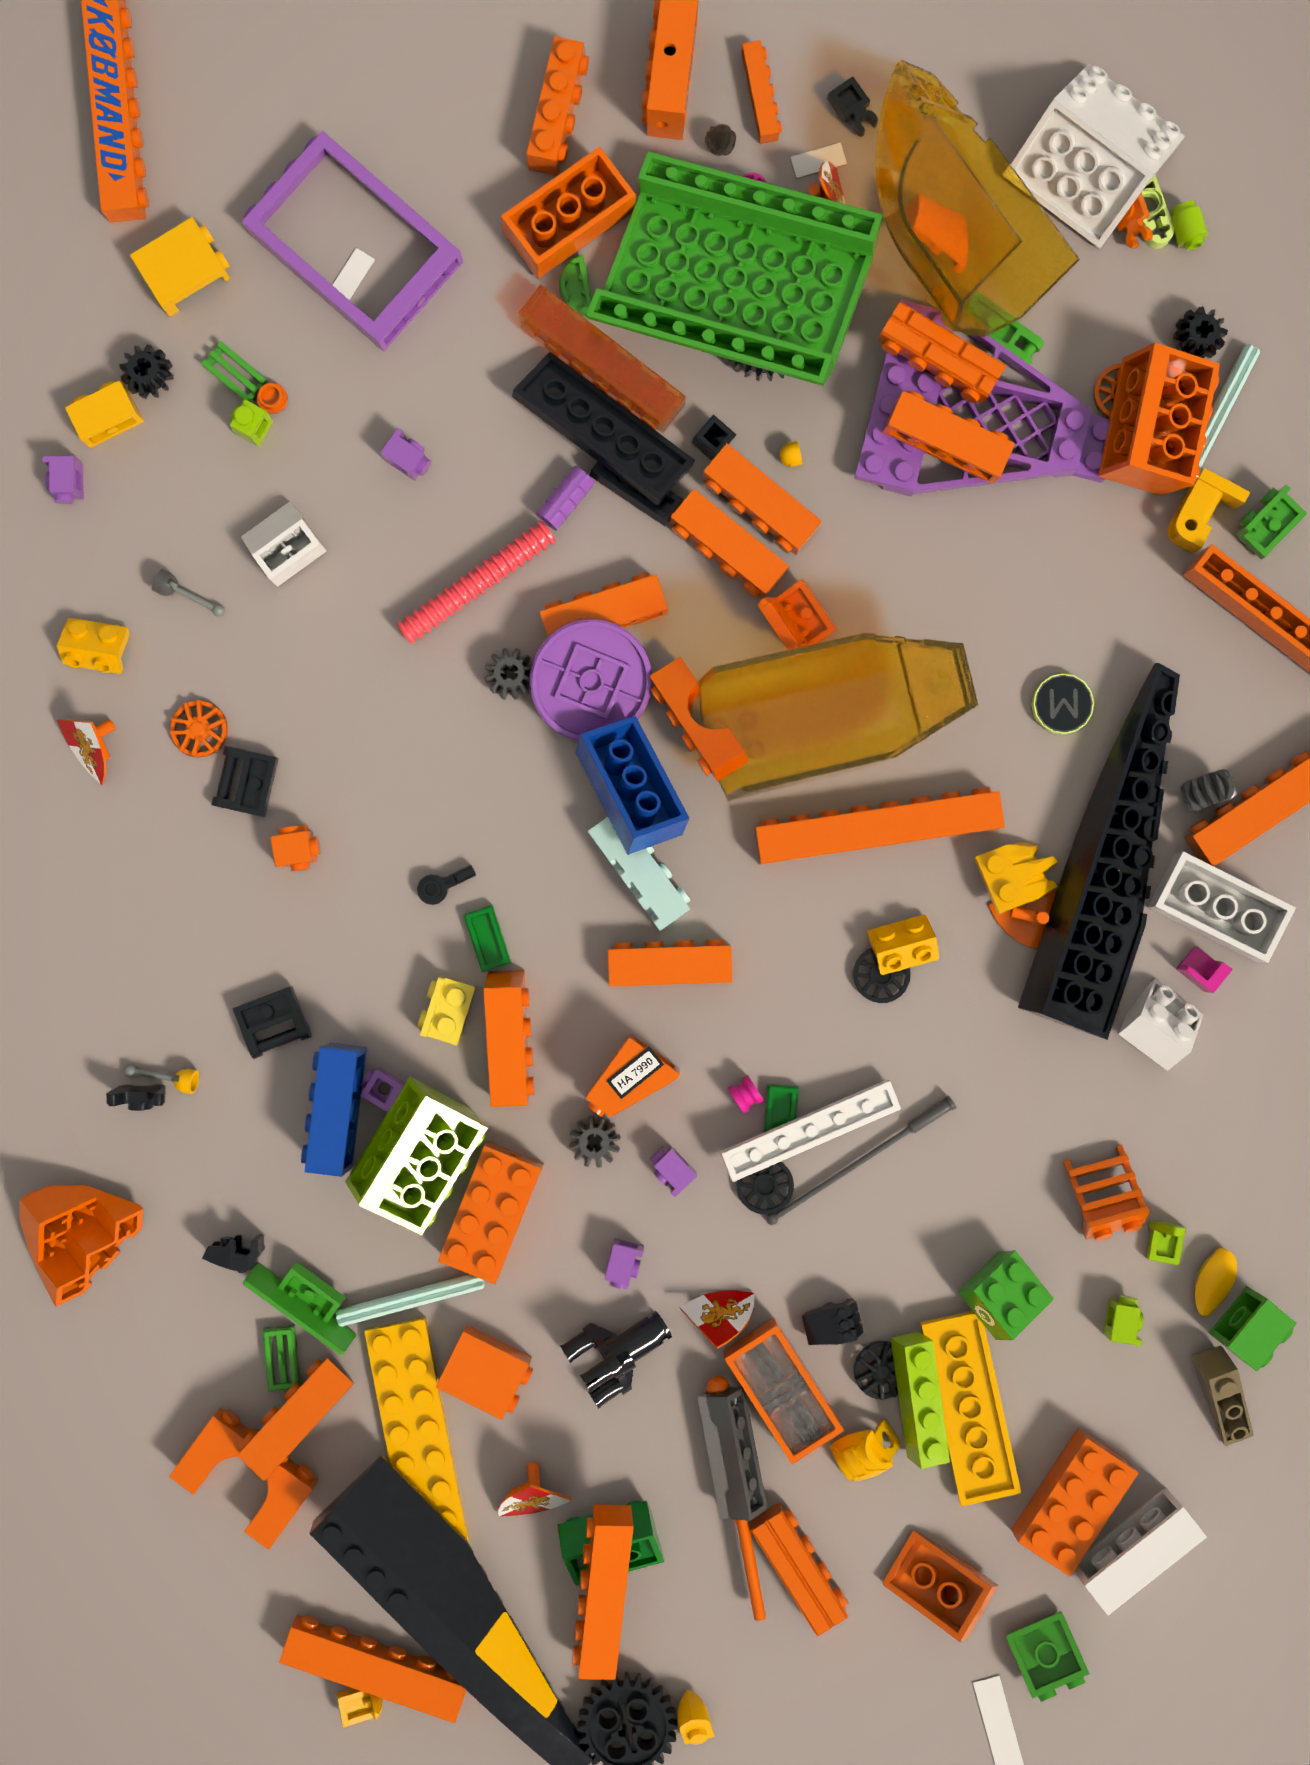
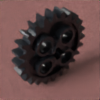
(653, 1718)

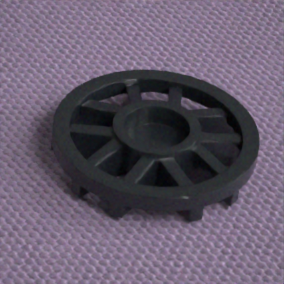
(879, 980)
(765, 1187)
(880, 1369)

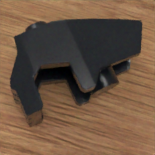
(232, 1256)
(833, 1323)

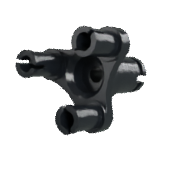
(619, 1355)

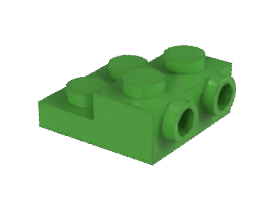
(1047, 1656)

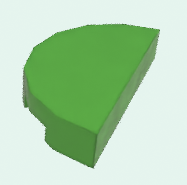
(575, 285)

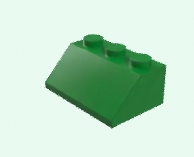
(644, 1548)

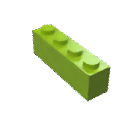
(920, 1400)

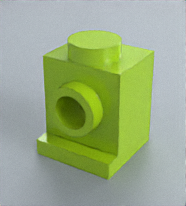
(250, 422)
(1123, 1320)

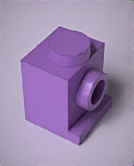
(405, 455)
(64, 478)
(372, 1093)
(672, 1169)
(622, 1263)

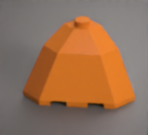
(74, 1234)

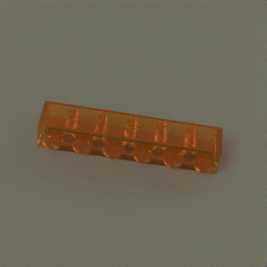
(601, 359)

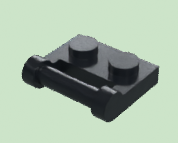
(254, 782)
(269, 1012)

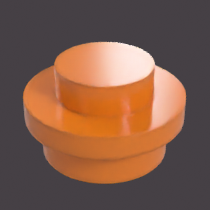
(272, 398)

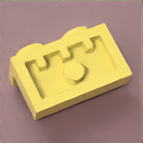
(447, 1010)

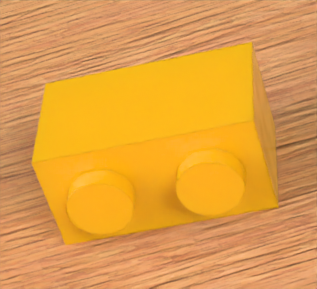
(104, 413)

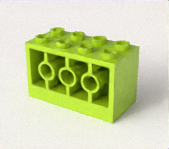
(416, 1156)

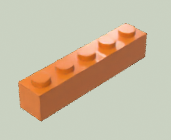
(761, 91)

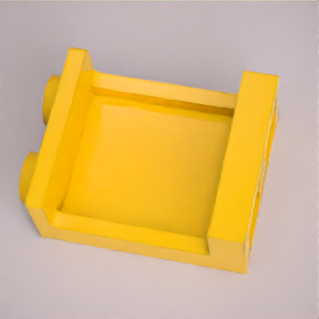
(180, 264)

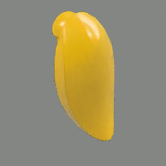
(1215, 1281)

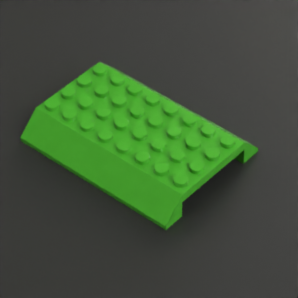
(739, 268)

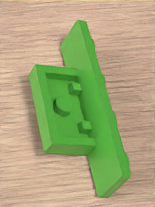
(305, 1301)

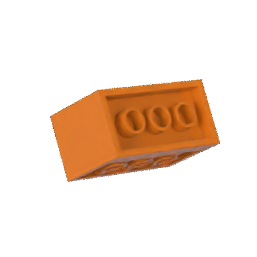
(1159, 419)

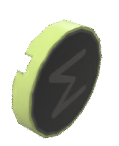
(1062, 704)

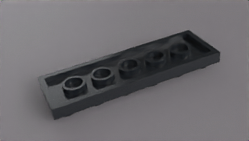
(603, 428)

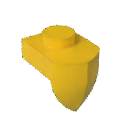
(358, 1706)
(694, 1719)

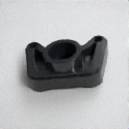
(137, 1097)

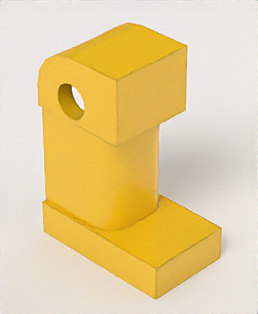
(1198, 508)

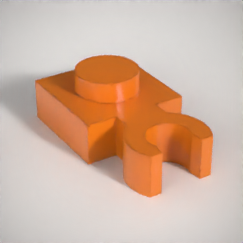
(1134, 223)

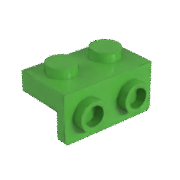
(1271, 523)

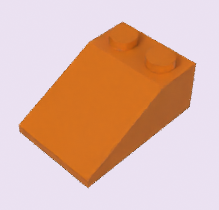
(940, 1586)

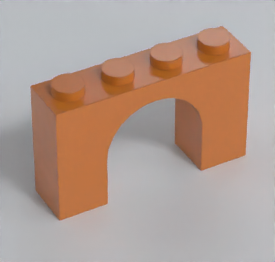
(286, 1485)

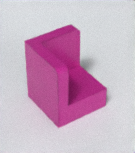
(1203, 970)

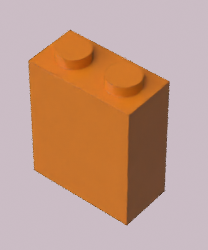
(485, 1373)

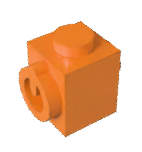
(295, 848)

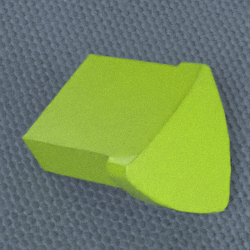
(1165, 1242)

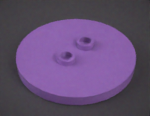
(589, 676)

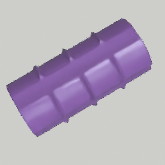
(565, 498)

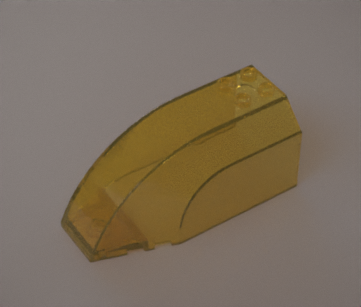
(961, 210)
(833, 706)

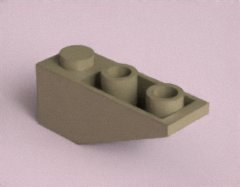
(1224, 1394)

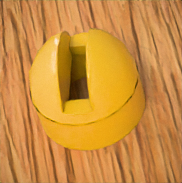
(790, 454)

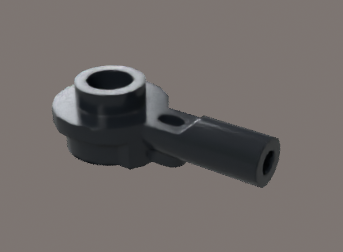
(434, 889)

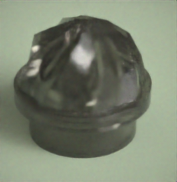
(720, 140)

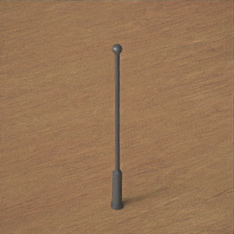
(913, 1127)

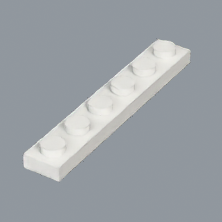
(810, 1130)

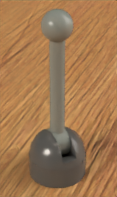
(167, 584)

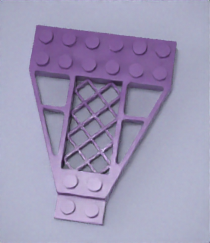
(1073, 447)

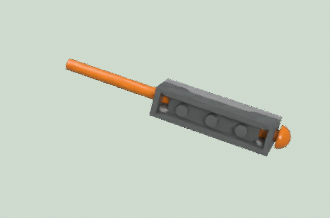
(734, 1469)

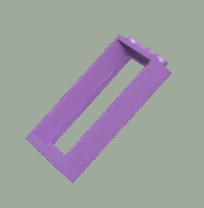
(409, 299)

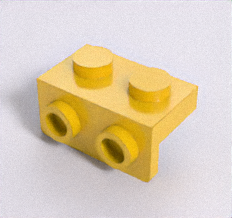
(93, 645)
(904, 944)

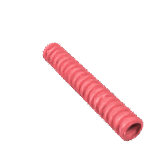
(476, 582)

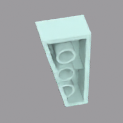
(643, 877)

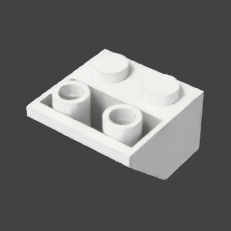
(283, 544)
(1162, 1025)

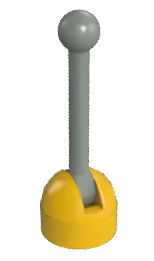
(184, 1080)

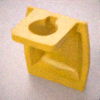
(862, 1452)

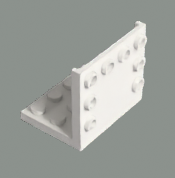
(1094, 153)

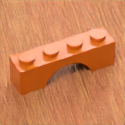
(717, 747)

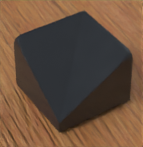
(713, 437)

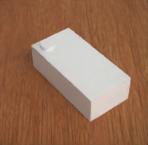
(1221, 907)
(1138, 1550)

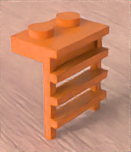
(797, 616)
(1112, 1213)

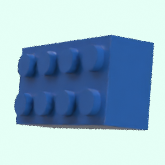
(631, 785)
(334, 1109)

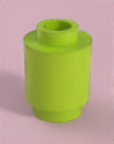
(1189, 225)

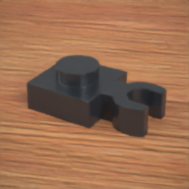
(851, 102)

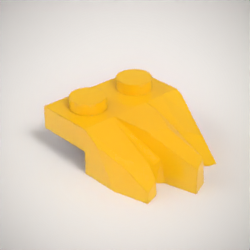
(1015, 875)

